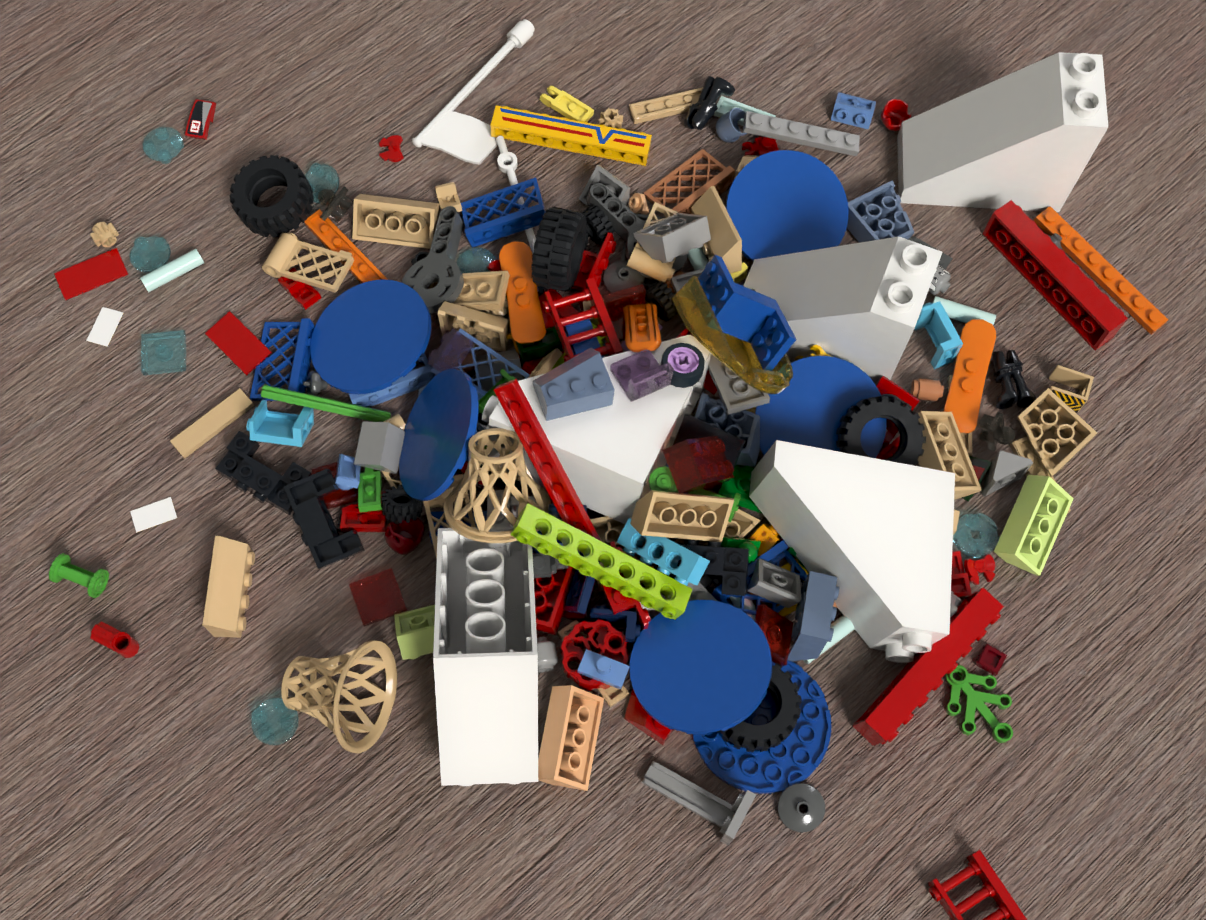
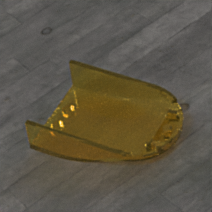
(729, 350)

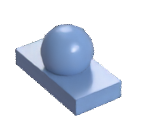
(347, 474)

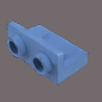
(853, 110)

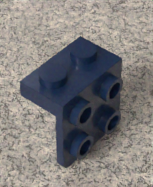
(623, 619)

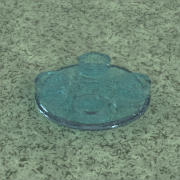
(163, 144)
(321, 178)
(149, 253)
(475, 260)
(274, 722)

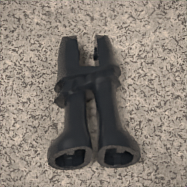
(705, 107)
(1003, 373)

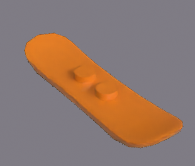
(522, 294)
(641, 327)
(970, 373)

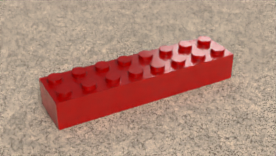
(1054, 275)
(924, 674)

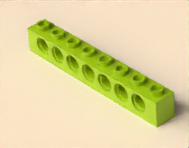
(614, 561)

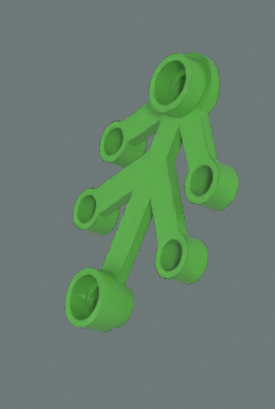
(976, 700)

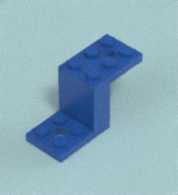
(747, 314)

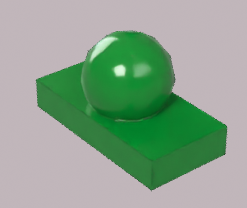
(753, 544)

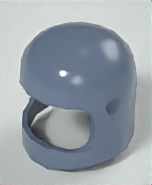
(727, 125)

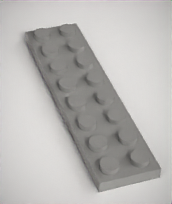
(733, 391)

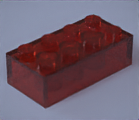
(698, 463)

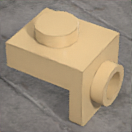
(448, 196)

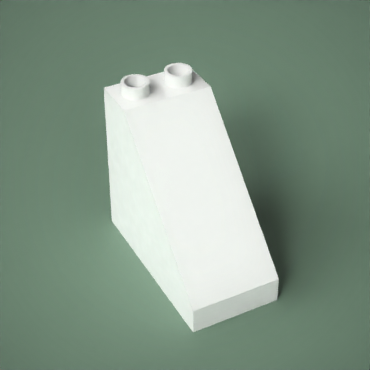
(1008, 139)
(851, 298)
(611, 447)
(873, 528)
(485, 661)

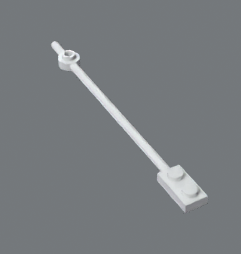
(510, 158)

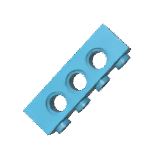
(691, 565)

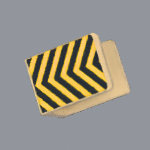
(1073, 379)

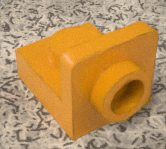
(768, 536)

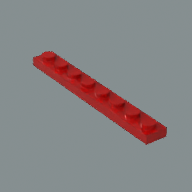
(543, 457)

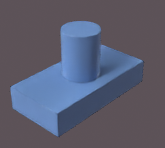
(603, 669)

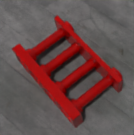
(597, 311)
(991, 886)

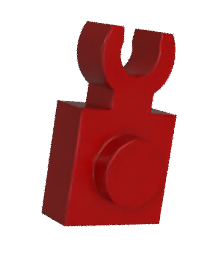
(761, 146)

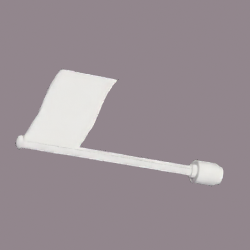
(463, 134)

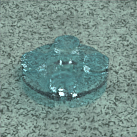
(971, 546)

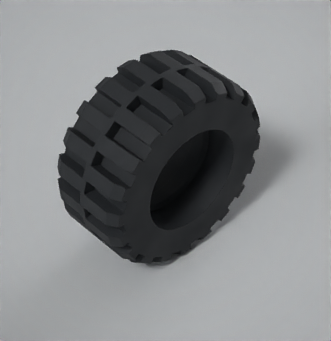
(258, 178)
(559, 249)
(883, 407)
(779, 728)

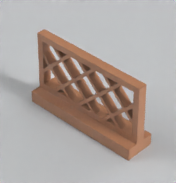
(721, 182)

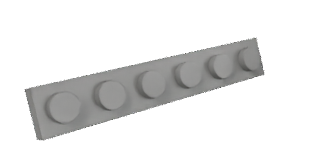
(801, 133)

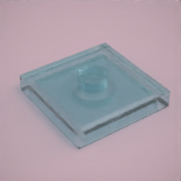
(163, 352)

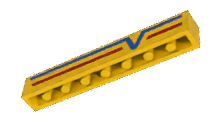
(570, 135)

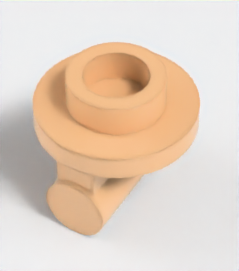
(638, 204)

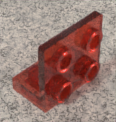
(615, 303)

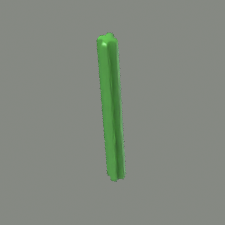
(324, 404)

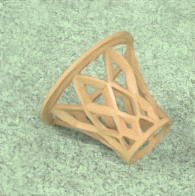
(475, 473)
(329, 667)

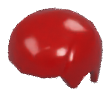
(894, 114)

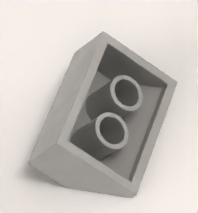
(674, 236)

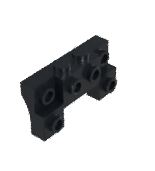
(256, 477)
(316, 522)
(724, 561)

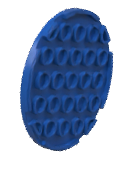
(787, 205)
(370, 336)
(815, 403)
(438, 434)
(701, 668)
(778, 766)

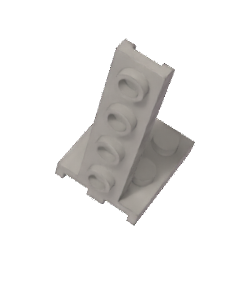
(699, 800)

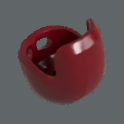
(404, 537)

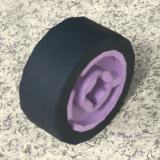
(691, 360)

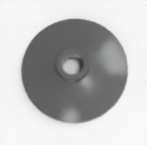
(615, 282)
(789, 805)

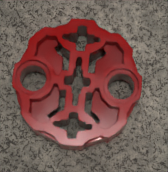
(606, 634)

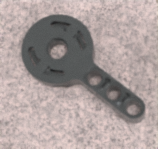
(623, 215)
(435, 265)

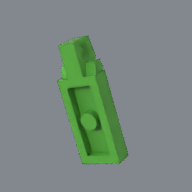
(370, 490)

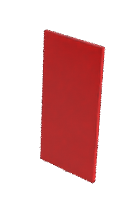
(91, 274)
(238, 343)

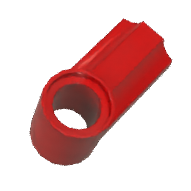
(114, 639)

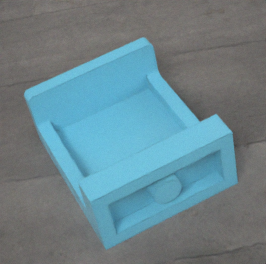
(942, 333)
(279, 426)

